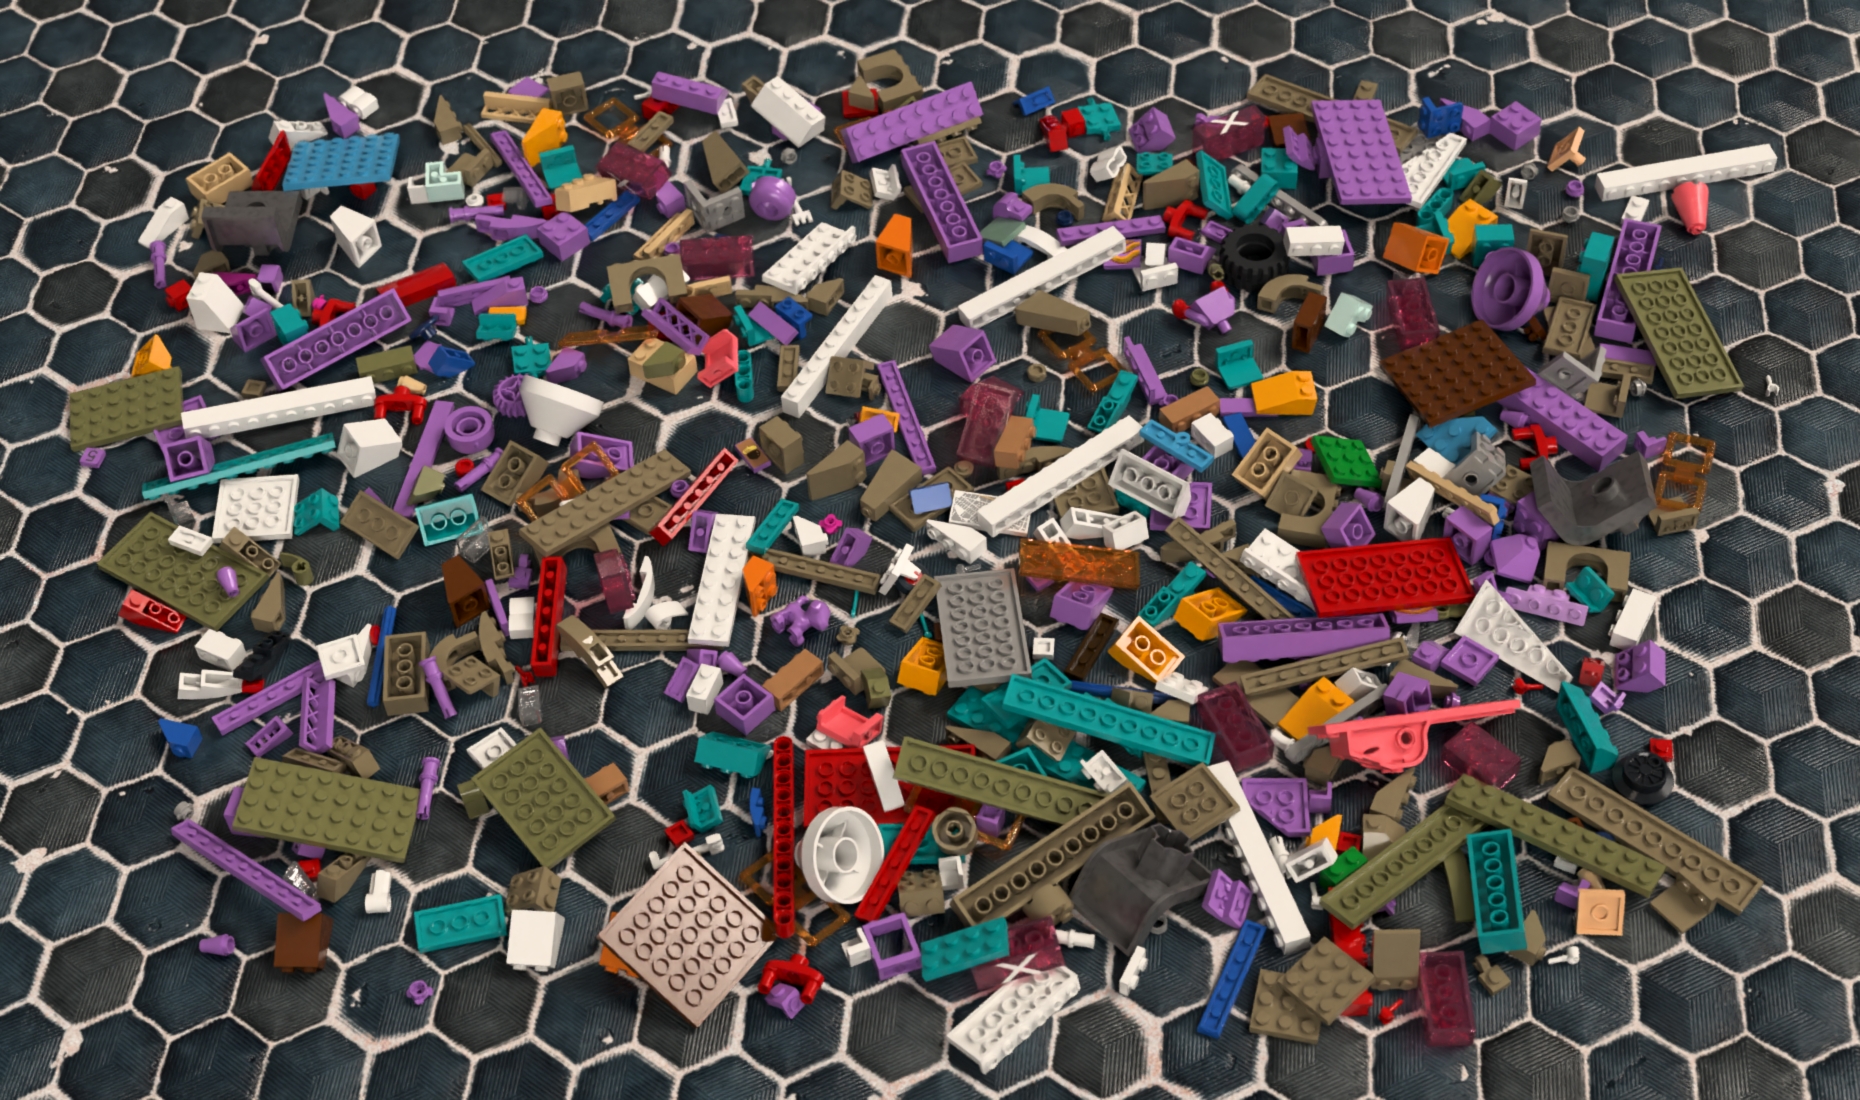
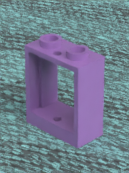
(897, 964)

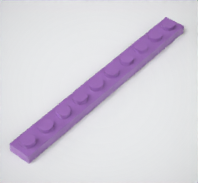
(246, 870)

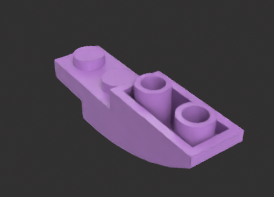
(508, 229)

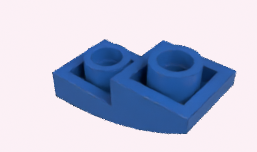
(758, 816)

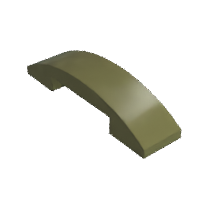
(1460, 887)

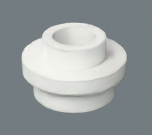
(474, 201)

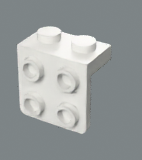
(1156, 276)

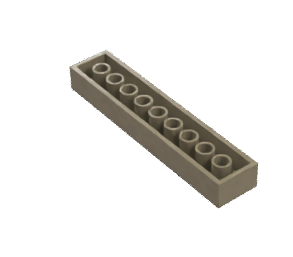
(1052, 858)

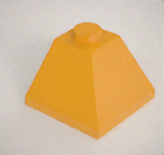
(151, 358)

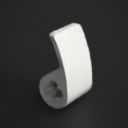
(662, 613)

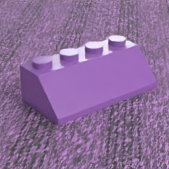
(688, 93)

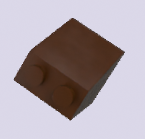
(705, 313)
(464, 591)
(302, 943)

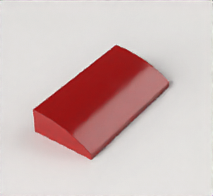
(274, 165)
(421, 284)

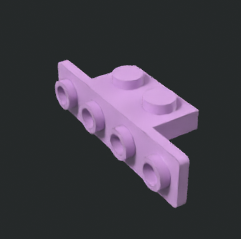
(1548, 604)

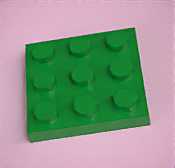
(1346, 461)

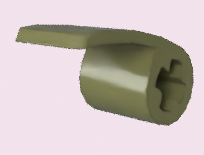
(300, 568)
(473, 799)

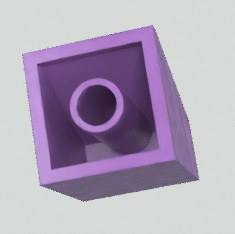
(963, 351)
(188, 458)

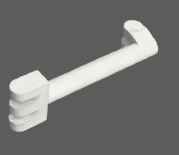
(800, 215)
(258, 292)
(714, 845)

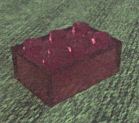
(614, 580)
(1481, 756)

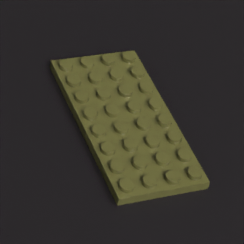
(1678, 333)
(178, 576)
(327, 810)

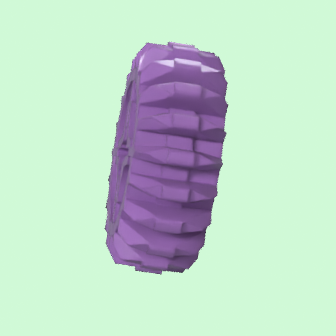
(508, 397)

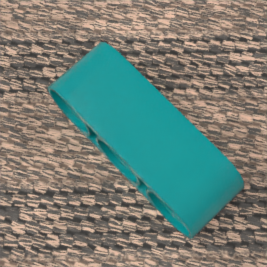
(1256, 198)
(1438, 202)
(744, 377)

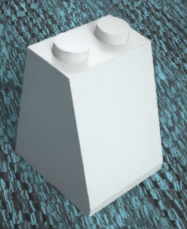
(355, 234)
(213, 304)
(367, 445)
(1409, 511)
(534, 939)

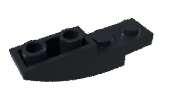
(264, 657)

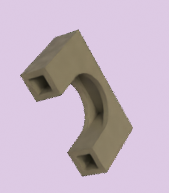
(890, 65)
(623, 276)
(1308, 530)
(598, 541)
(1610, 563)

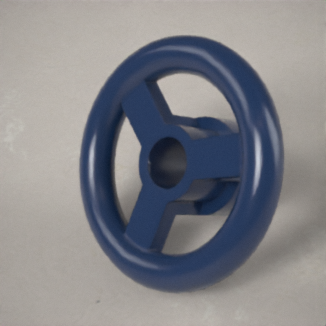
(426, 329)

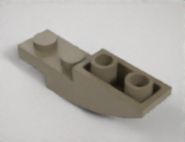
(768, 296)
(1035, 459)
(1173, 552)
(493, 648)
(591, 648)

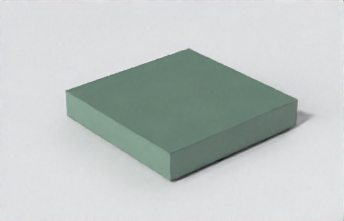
(1002, 231)

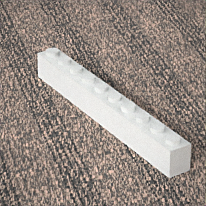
(1696, 169)
(1042, 277)
(838, 343)
(279, 408)
(1059, 476)
(1261, 868)

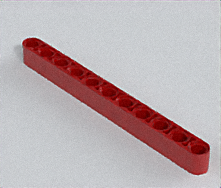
(784, 838)

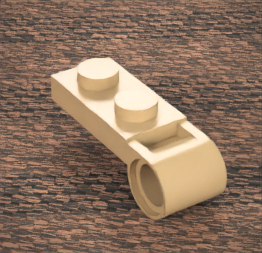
(716, 287)

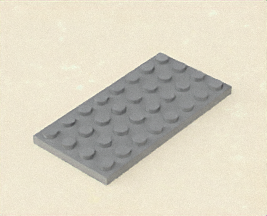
(982, 628)

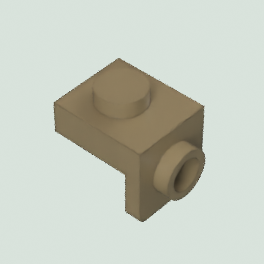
(871, 385)

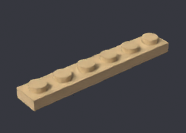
(1453, 493)

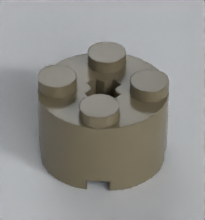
(948, 822)
(1050, 902)

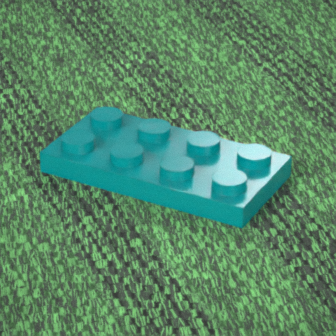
(1214, 185)
(502, 259)
(1041, 671)
(927, 851)
(460, 923)
(964, 949)

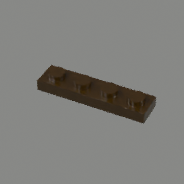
(1091, 647)

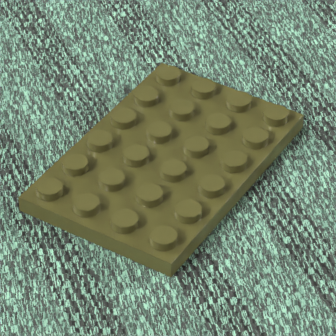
(126, 409)
(543, 799)

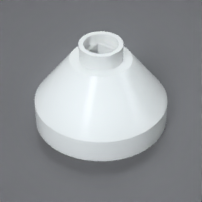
(556, 409)
(840, 854)

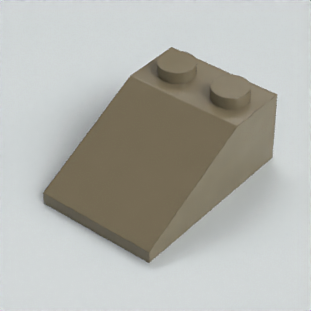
(1171, 186)
(1548, 249)
(837, 472)
(514, 473)
(1395, 959)

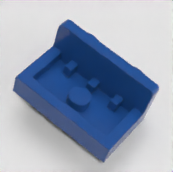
(794, 315)

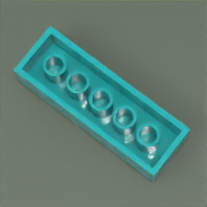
(1496, 891)

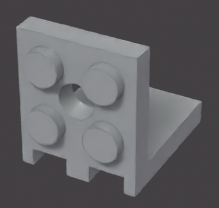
(712, 212)
(1581, 372)
(1483, 462)

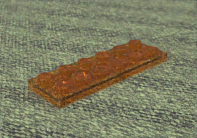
(1079, 563)

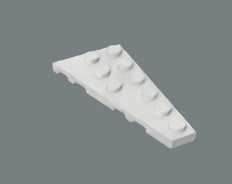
(1428, 169)
(1501, 630)

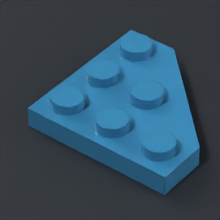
(1453, 437)

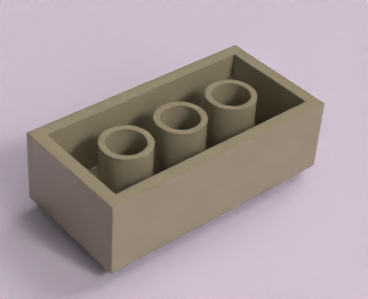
(404, 680)

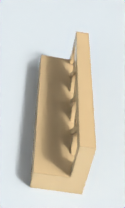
(513, 103)
(1120, 191)
(668, 233)

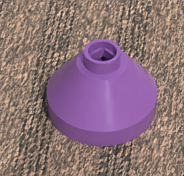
(1509, 289)

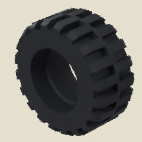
(1253, 241)

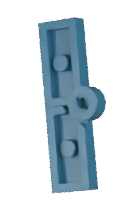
(1176, 445)

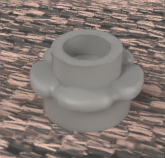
(788, 156)
(1527, 174)
(1570, 214)
(1638, 387)
(184, 811)

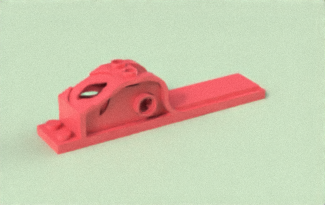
(1399, 739)

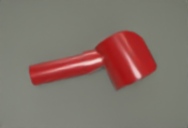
(526, 677)
(1521, 687)
(1386, 1012)

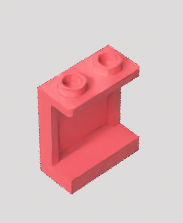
(720, 358)
(848, 726)

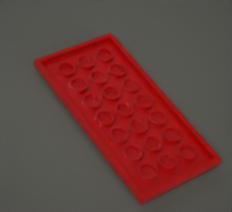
(1384, 577)
(845, 780)

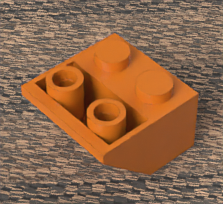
(759, 583)

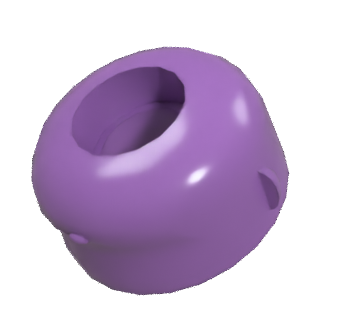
(771, 198)
(469, 429)

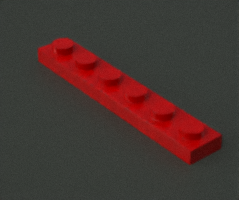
(895, 864)

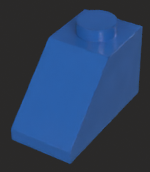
(450, 362)
(181, 737)

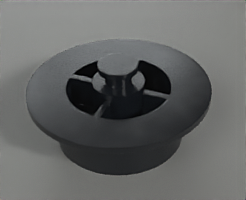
(1643, 778)

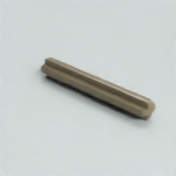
(478, 140)

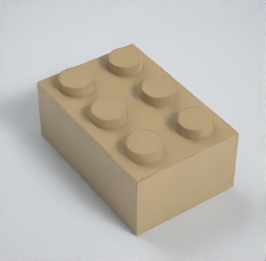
(219, 178)
(670, 383)
(1265, 463)

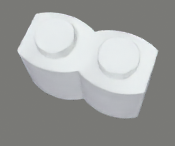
(359, 102)
(1108, 164)
(522, 617)

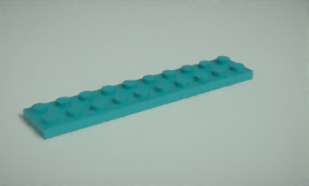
(247, 464)
(973, 715)
(1108, 721)

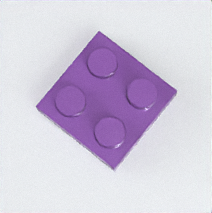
(1469, 660)

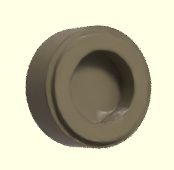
(1036, 372)

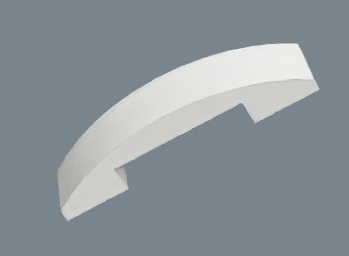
(1040, 241)
(635, 615)

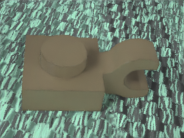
(1492, 978)

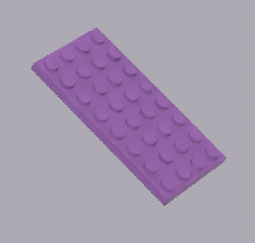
(1360, 152)

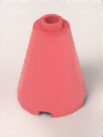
(1692, 205)

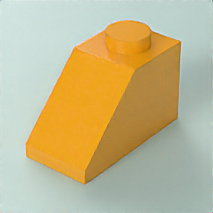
(1327, 829)

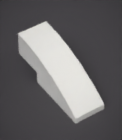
(208, 685)
(882, 775)

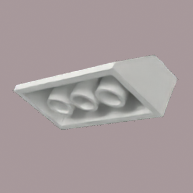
(788, 112)
(1150, 485)

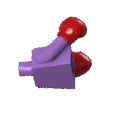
(1210, 309)

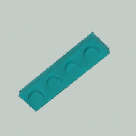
(772, 526)

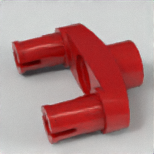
(1176, 217)
(331, 309)
(401, 401)
(1542, 444)
(794, 972)

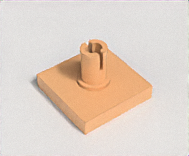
(1566, 150)
(1600, 912)

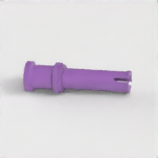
(470, 213)
(158, 258)
(609, 316)
(486, 465)
(435, 677)
(428, 779)

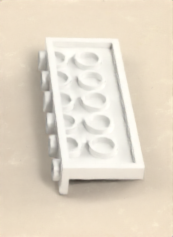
(809, 258)
(1276, 562)
(1012, 1015)

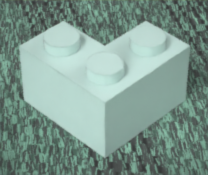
(443, 185)
(1347, 313)

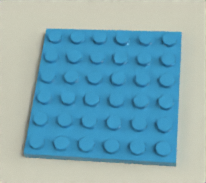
(341, 162)

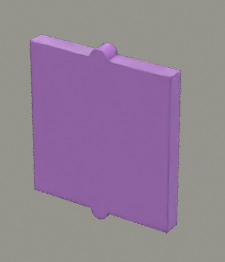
(528, 87)
(424, 355)

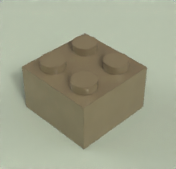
(568, 93)
(782, 444)

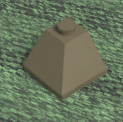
(1378, 834)

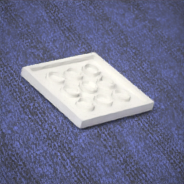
(257, 507)

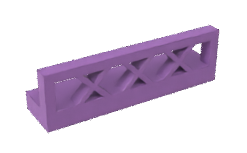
(464, 294)
(676, 332)
(1146, 373)
(321, 718)

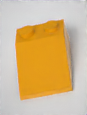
(544, 135)
(1462, 225)
(1285, 394)
(1206, 609)
(1145, 651)
(924, 667)
(1314, 708)

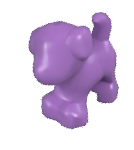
(815, 616)

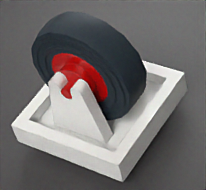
(902, 572)

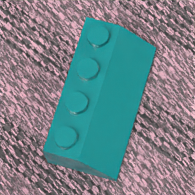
(1585, 728)

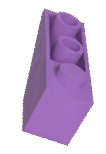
(342, 120)
(1473, 122)

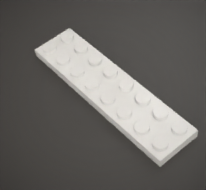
(721, 580)

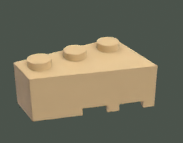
(584, 191)

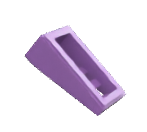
(271, 727)

